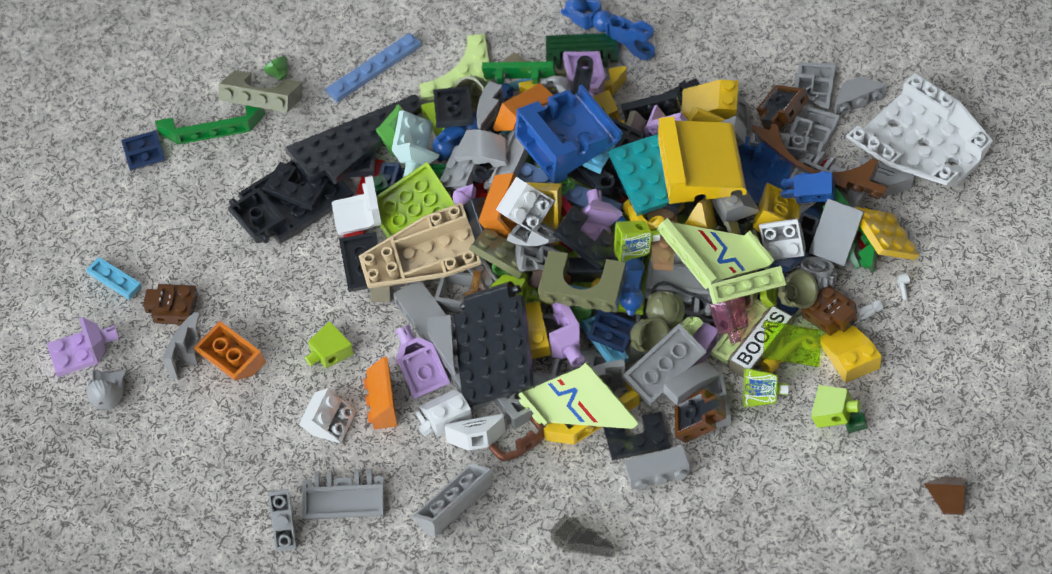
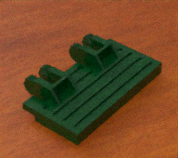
(558, 44)

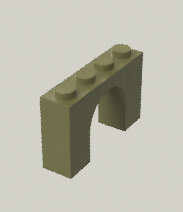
(238, 89)
(602, 296)

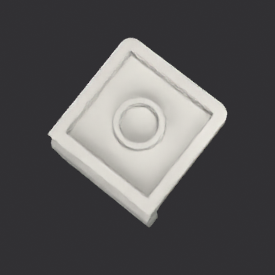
(358, 211)

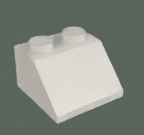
(446, 409)

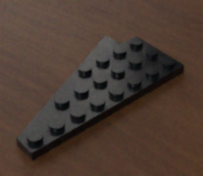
(345, 145)

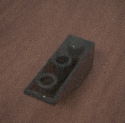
(576, 538)

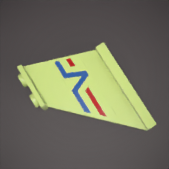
(714, 253)
(577, 399)

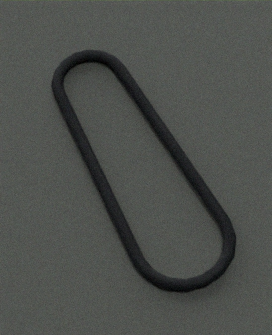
(687, 292)

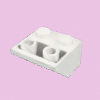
(525, 204)
(783, 238)
(327, 416)

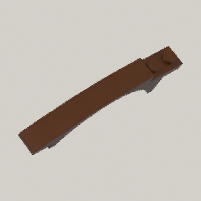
(859, 178)

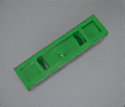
(518, 70)

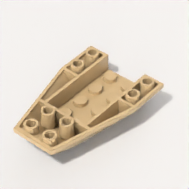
(422, 251)

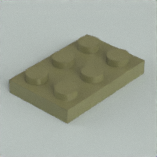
(497, 251)

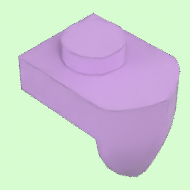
(464, 194)

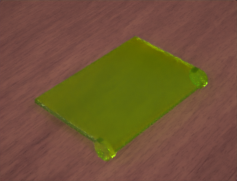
(791, 343)

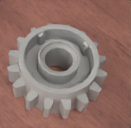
(820, 269)

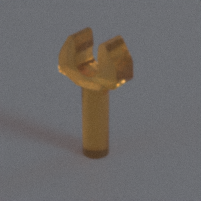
(475, 283)

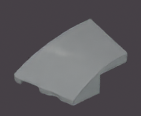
(817, 81)
(817, 126)
(482, 148)
(540, 235)
(181, 346)

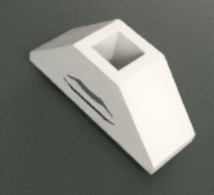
(476, 432)

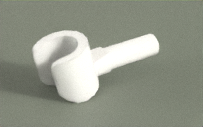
(902, 280)
(425, 428)

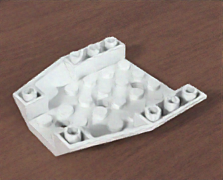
(927, 117)

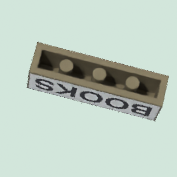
(751, 348)

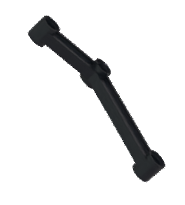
(584, 77)

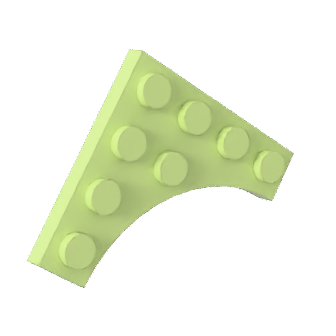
(469, 65)

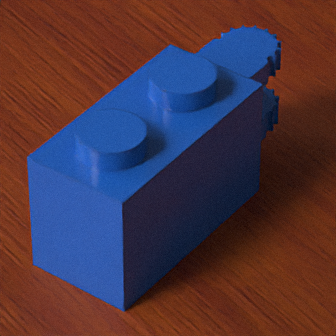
(810, 187)

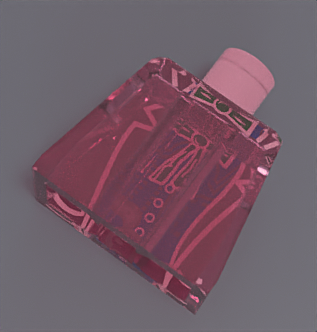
(730, 317)

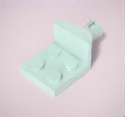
(412, 141)

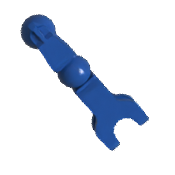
(620, 29)
(452, 136)
(631, 295)

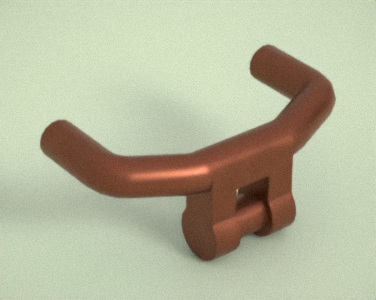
(522, 444)

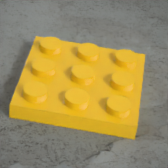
(887, 234)

